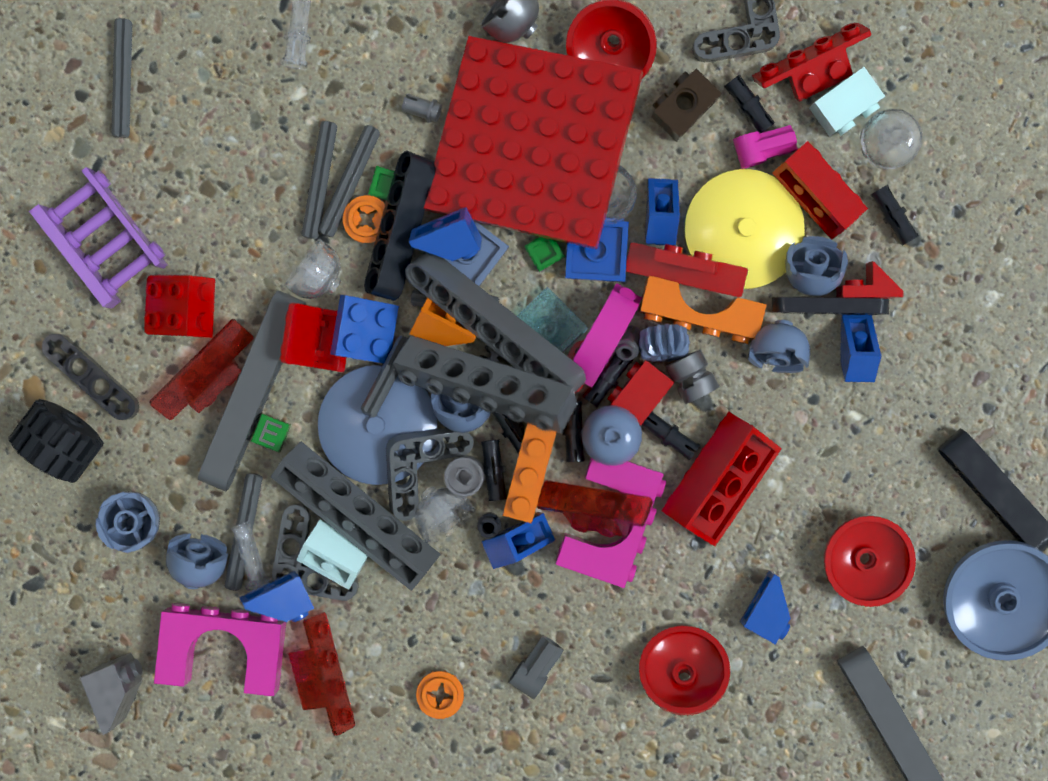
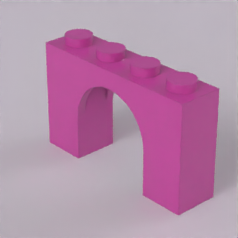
(614, 560)
(260, 636)

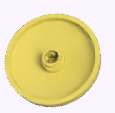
(745, 222)

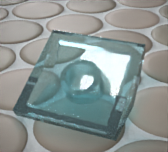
(553, 320)

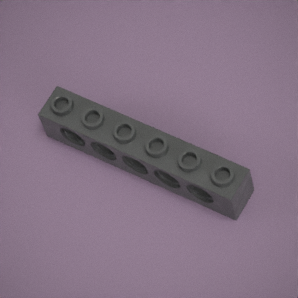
(486, 384)
(355, 515)

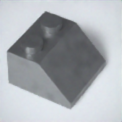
(112, 690)

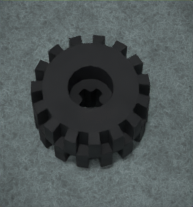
(55, 441)

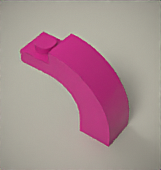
(606, 332)

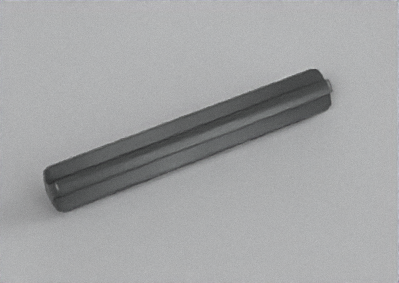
(121, 78)
(319, 179)
(349, 181)
(246, 513)

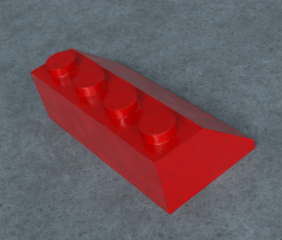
(721, 479)

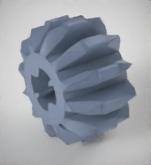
(664, 343)

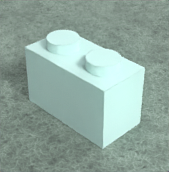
(846, 102)
(332, 555)

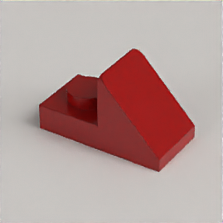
(877, 285)

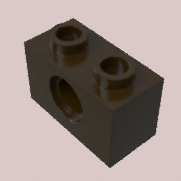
(698, 91)

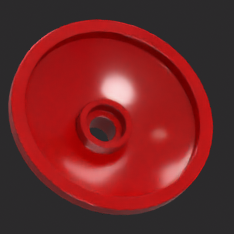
(598, 21)
(889, 564)
(690, 652)

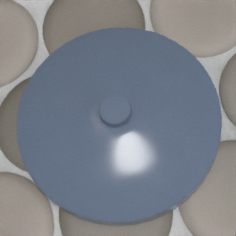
(359, 442)
(1000, 600)

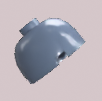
(815, 265)
(780, 346)
(456, 415)
(611, 435)
(127, 521)
(196, 561)

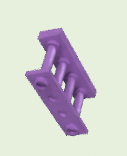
(70, 242)

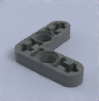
(756, 24)
(409, 460)
(284, 560)

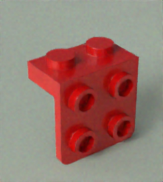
(179, 305)
(310, 338)

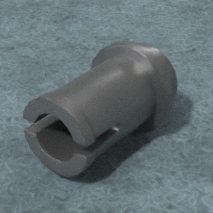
(423, 108)
(628, 345)

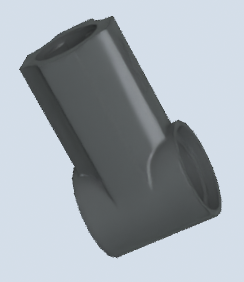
(532, 673)

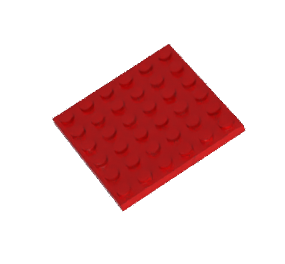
(533, 140)

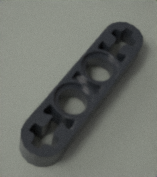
(818, 305)
(88, 379)

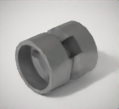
(692, 377)
(464, 476)

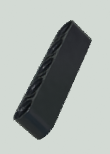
(401, 214)
(995, 489)

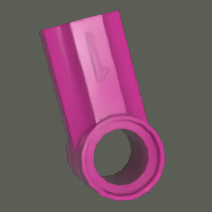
(757, 148)

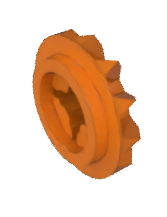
(352, 218)
(427, 700)

